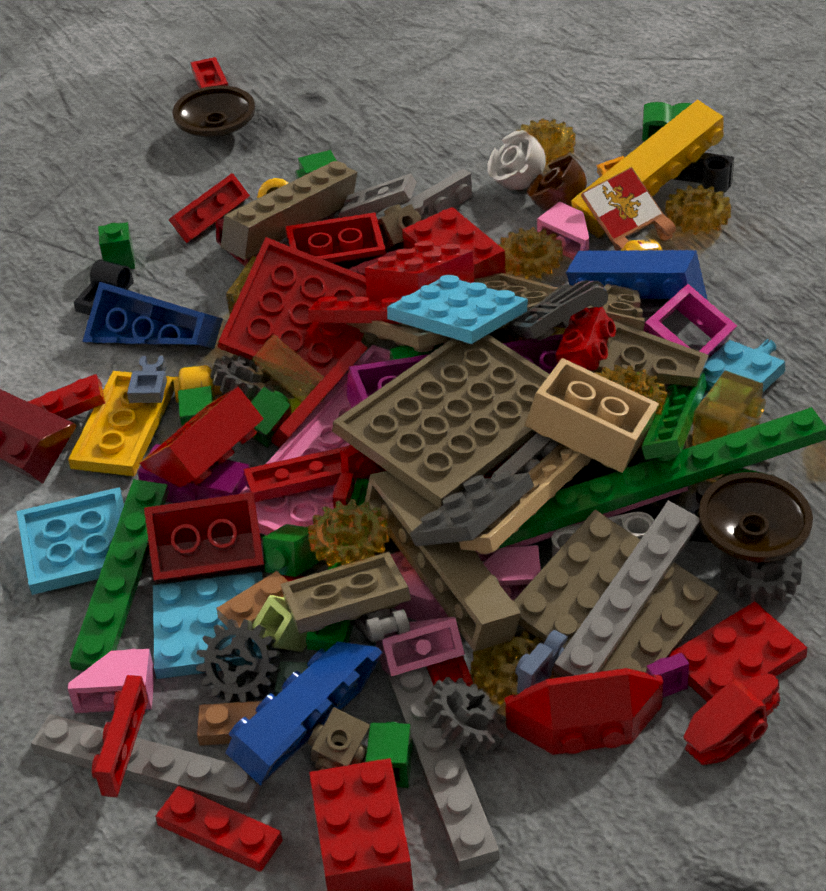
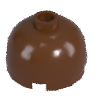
(560, 184)

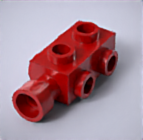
(587, 338)

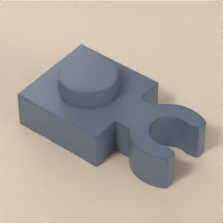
(149, 383)
(539, 664)

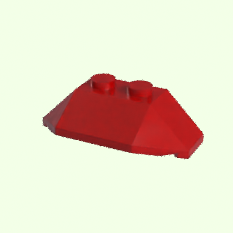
(585, 710)

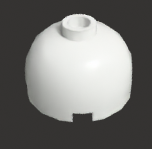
(517, 161)

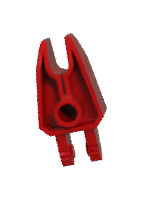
(732, 719)

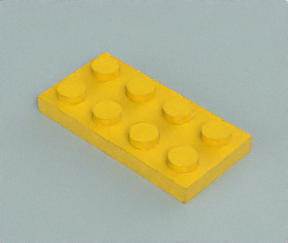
(118, 430)

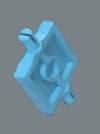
(746, 362)

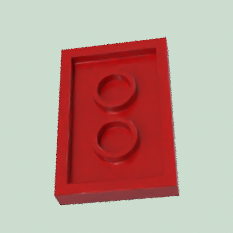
(740, 650)

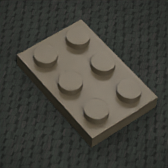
(345, 592)

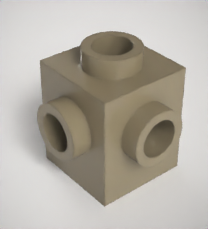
(393, 223)
(339, 741)

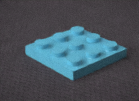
(457, 309)
(68, 539)
(186, 614)

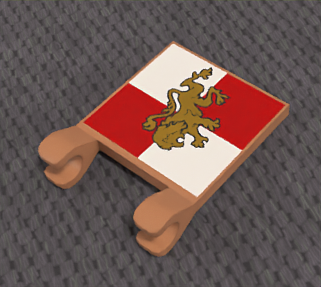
(626, 207)

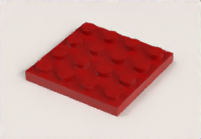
(277, 303)

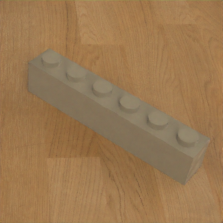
(292, 204)
(452, 575)

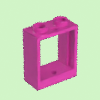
(699, 312)

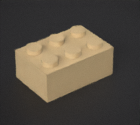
(591, 415)

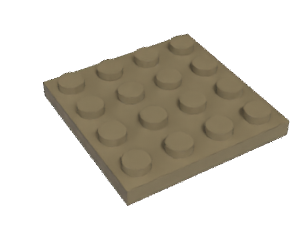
(580, 574)

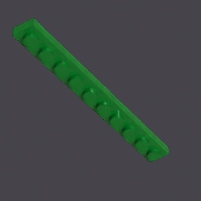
(660, 477)

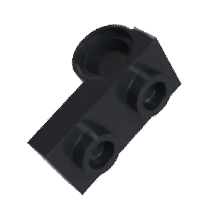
(711, 171)
(104, 272)

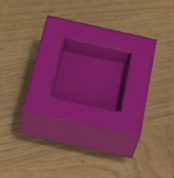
(673, 672)

